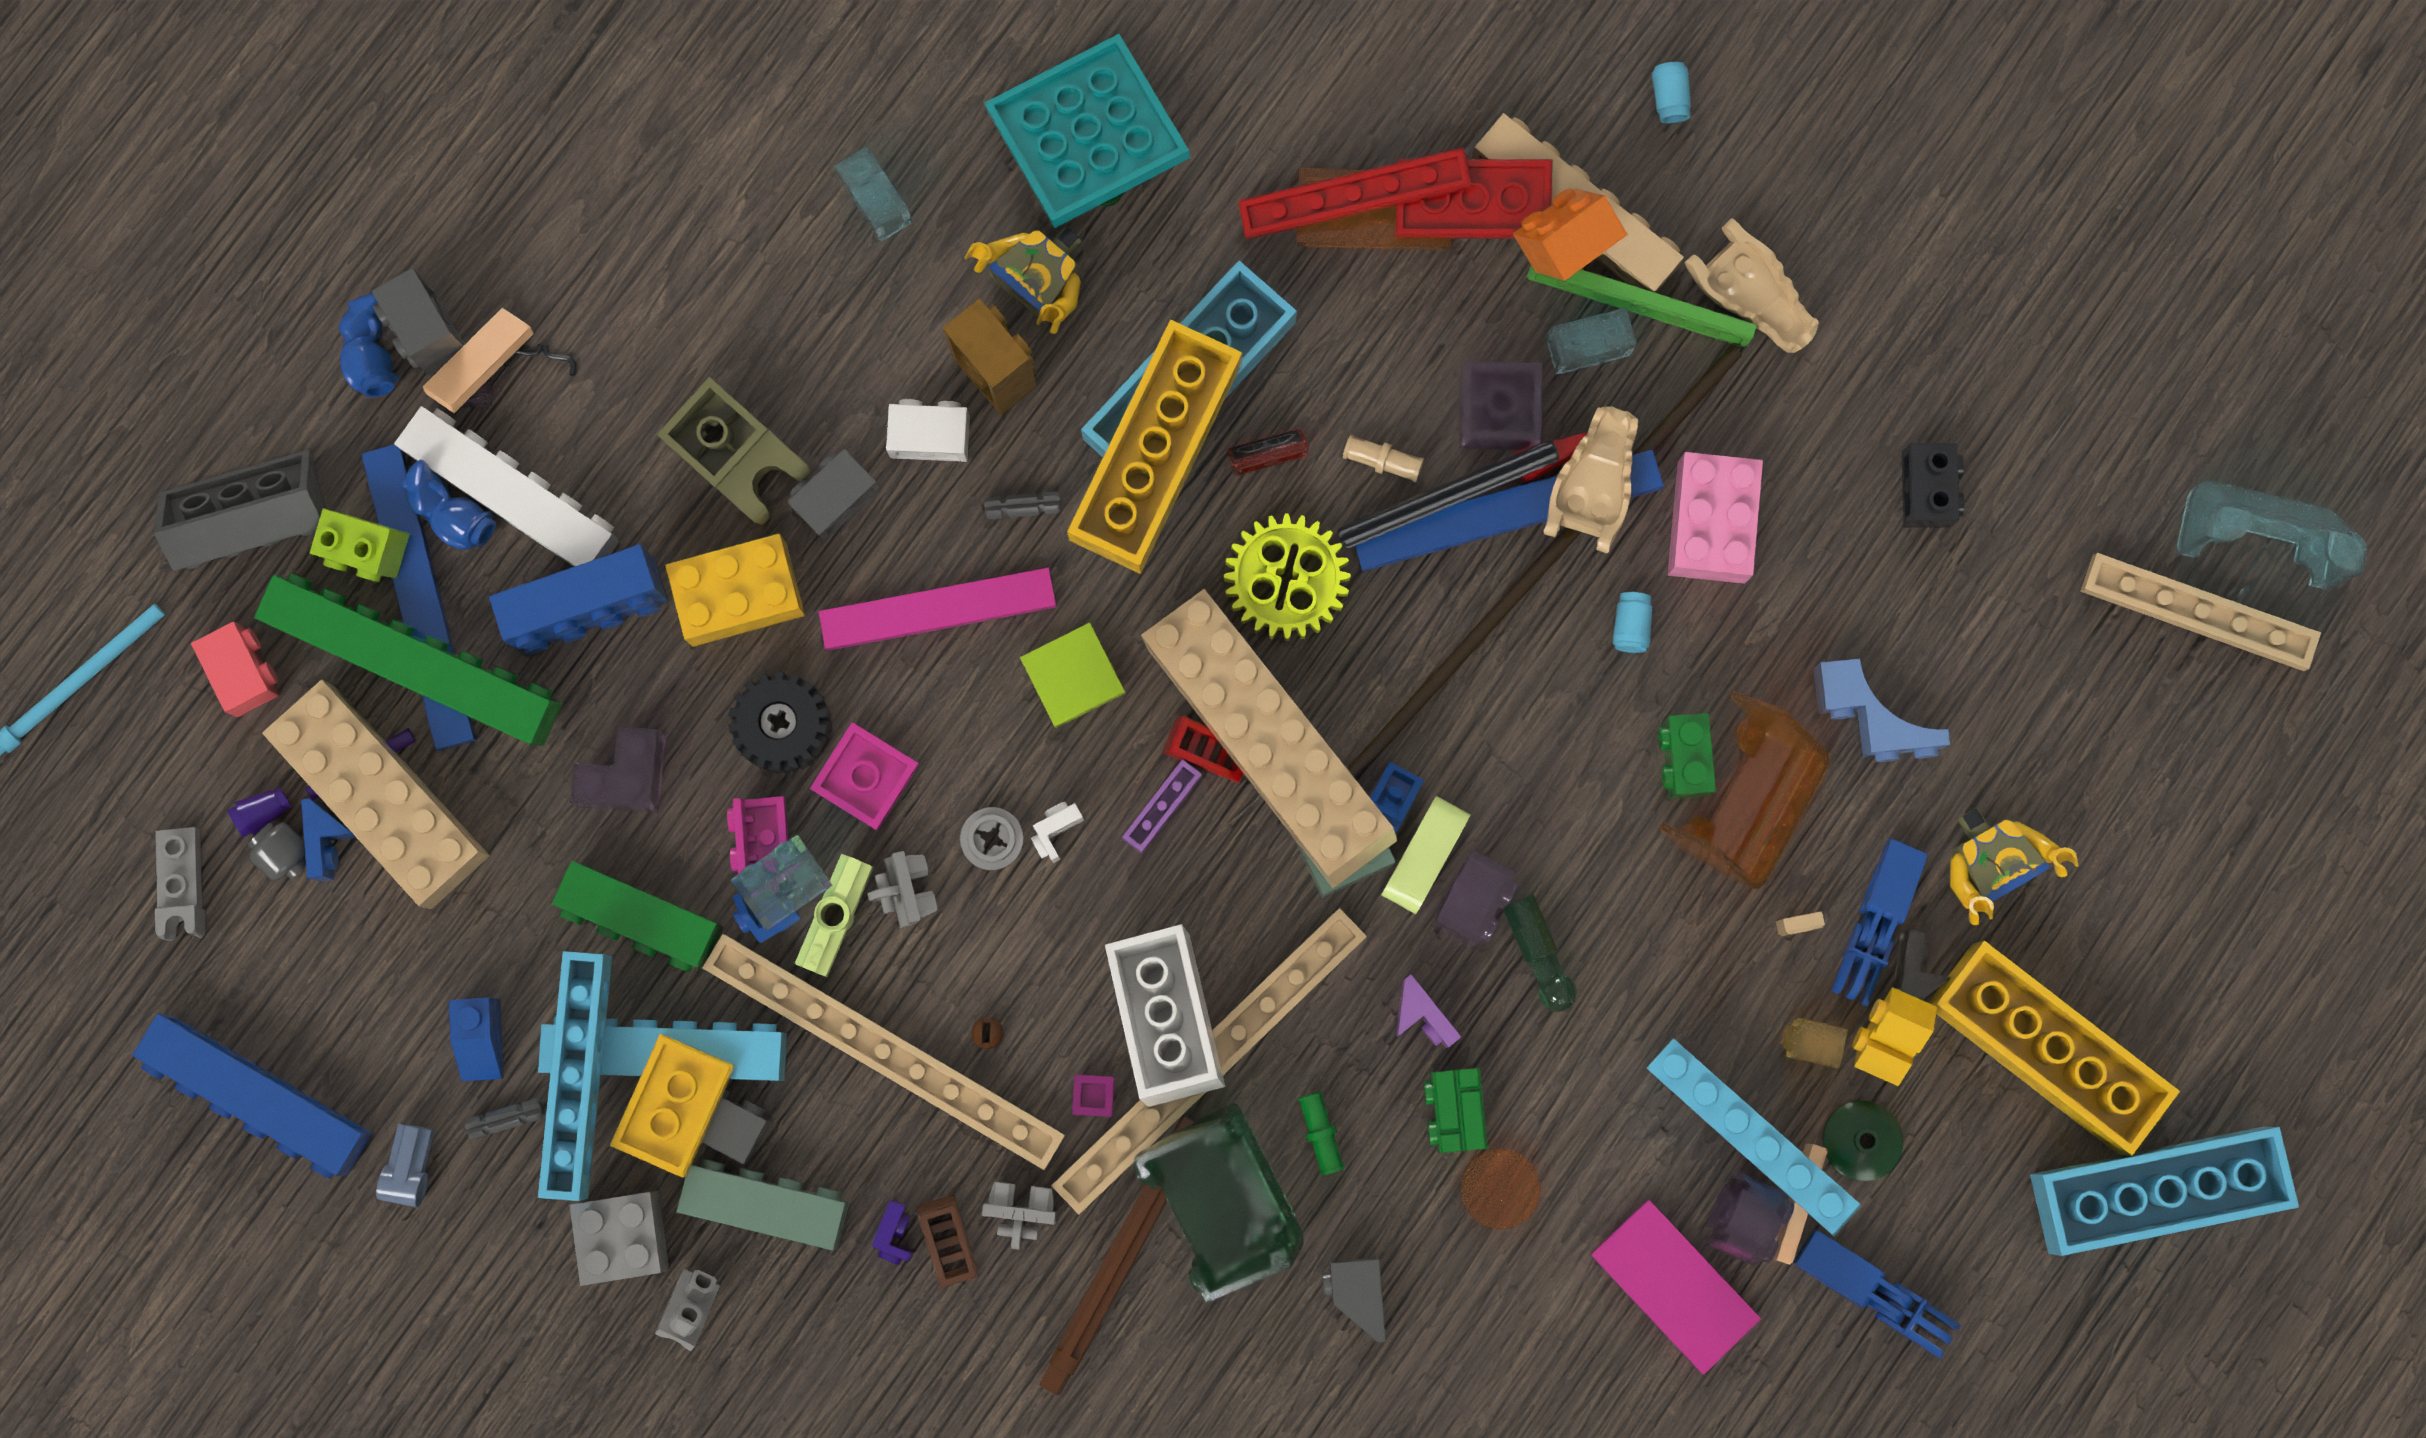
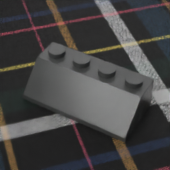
(239, 511)

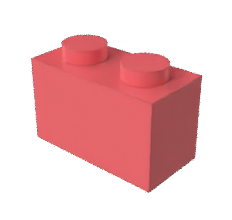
(236, 668)

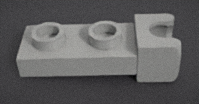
(179, 883)

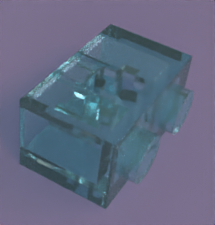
(873, 194)
(1591, 341)
(781, 882)

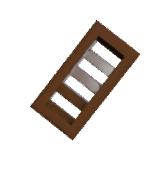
(936, 1208)

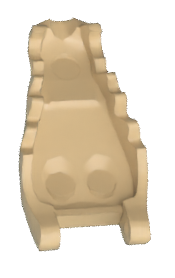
(1754, 287)
(1596, 483)

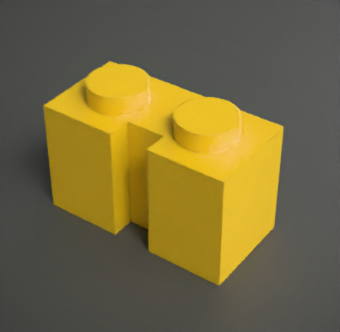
(1894, 1035)

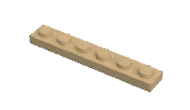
(2200, 612)

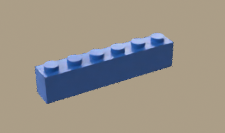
(251, 1095)

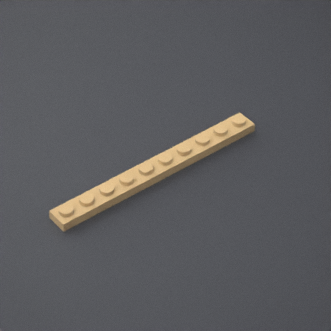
(1232, 1038)
(884, 1051)

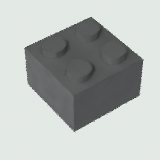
(418, 321)

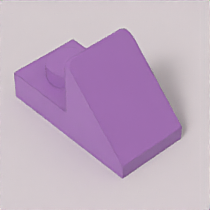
(1417, 1004)

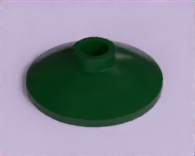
(1843, 1134)

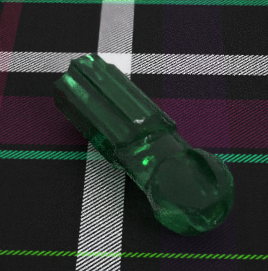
(1538, 948)

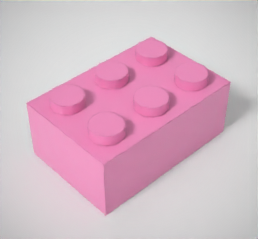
(1715, 517)

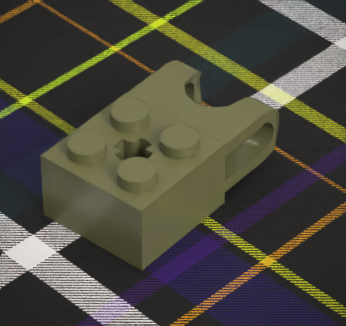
(741, 455)

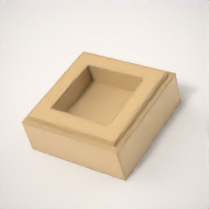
(1800, 923)

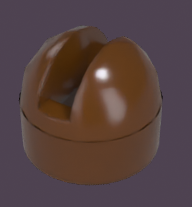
(996, 1032)

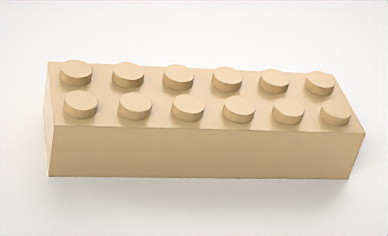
(376, 794)

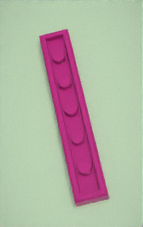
(937, 609)

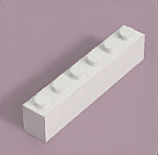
(504, 490)

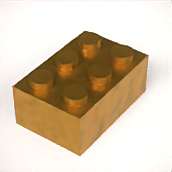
(991, 356)

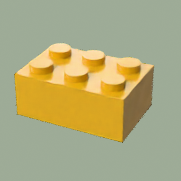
(735, 590)

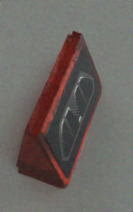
(1268, 452)

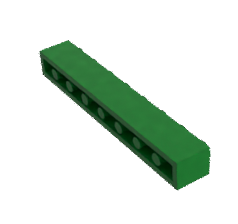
(409, 660)

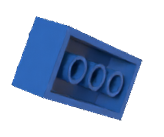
(579, 600)

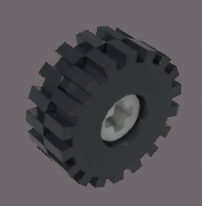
(788, 747)

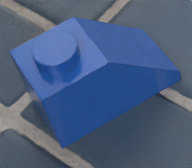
(477, 1038)

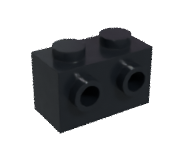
(1931, 485)

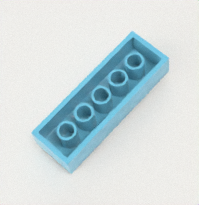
(1235, 312)
(2164, 1190)

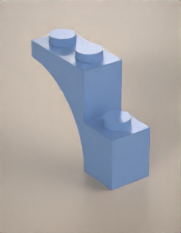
(1844, 689)

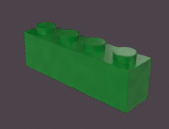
(636, 915)

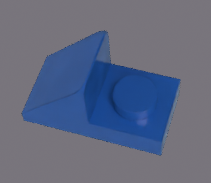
(1396, 793)
(319, 830)

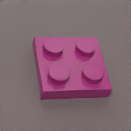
(864, 776)

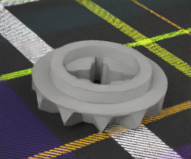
(985, 821)

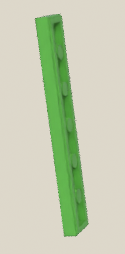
(1652, 306)

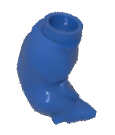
(364, 362)
(454, 520)

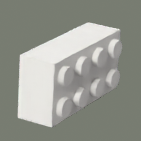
(1164, 1016)

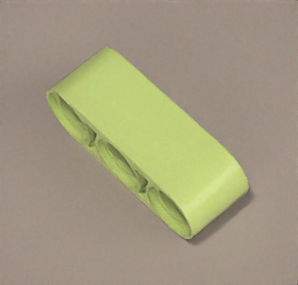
(1426, 855)

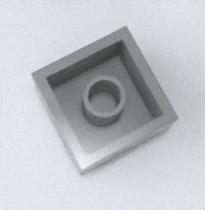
(619, 1238)

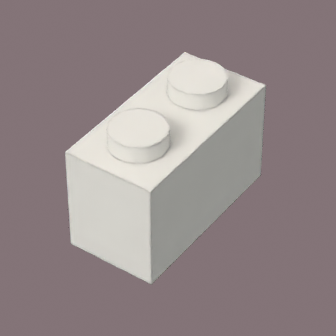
(928, 431)

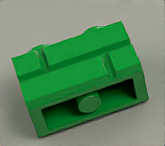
(1457, 1110)

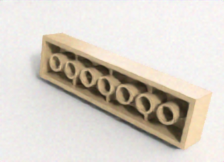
(1269, 738)

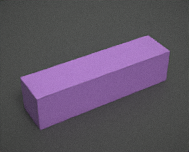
(1162, 806)

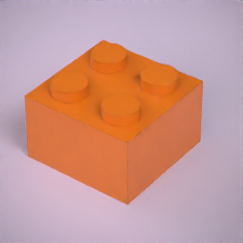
(1569, 233)

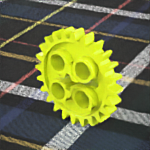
(1253, 569)

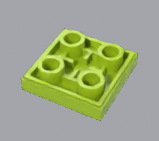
(1072, 675)

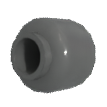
(277, 851)

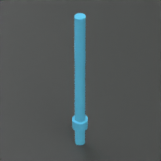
(11, 736)

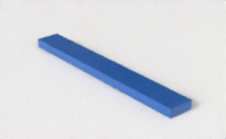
(1485, 518)
(416, 581)

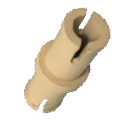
(1383, 458)

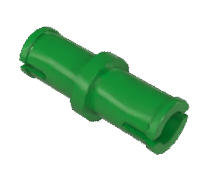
(1321, 1133)

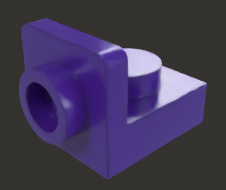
(893, 1225)

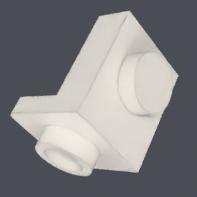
(1058, 820)

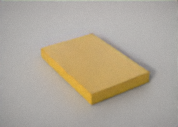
(672, 1105)

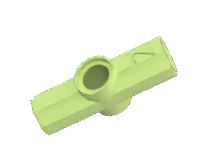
(824, 940)

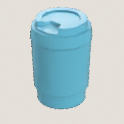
(1672, 92)
(1633, 623)

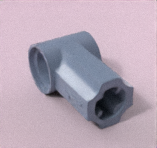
(404, 1177)

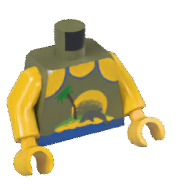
(1034, 272)
(1999, 861)

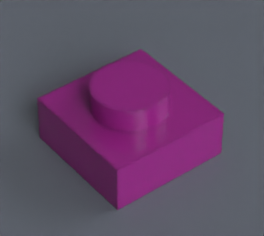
(1093, 1095)

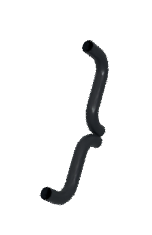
(549, 355)

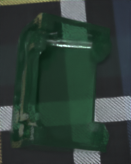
(1223, 1202)

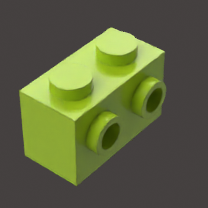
(359, 544)

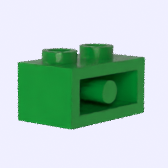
(1687, 756)

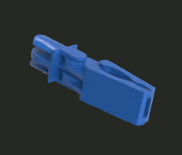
(1882, 910)
(1859, 1280)

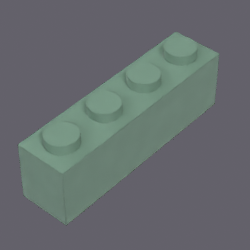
(764, 1206)

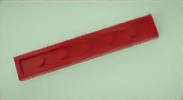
(1355, 193)

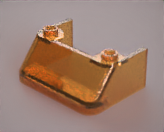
(1762, 799)

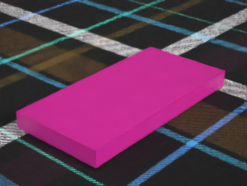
(1675, 1286)

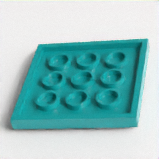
(1087, 130)

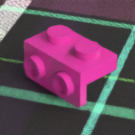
(758, 829)

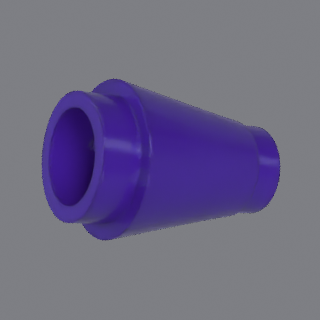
(256, 812)

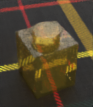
(1814, 1043)

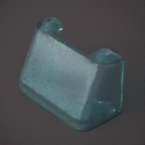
(2226, 512)

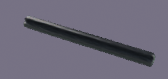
(1448, 494)

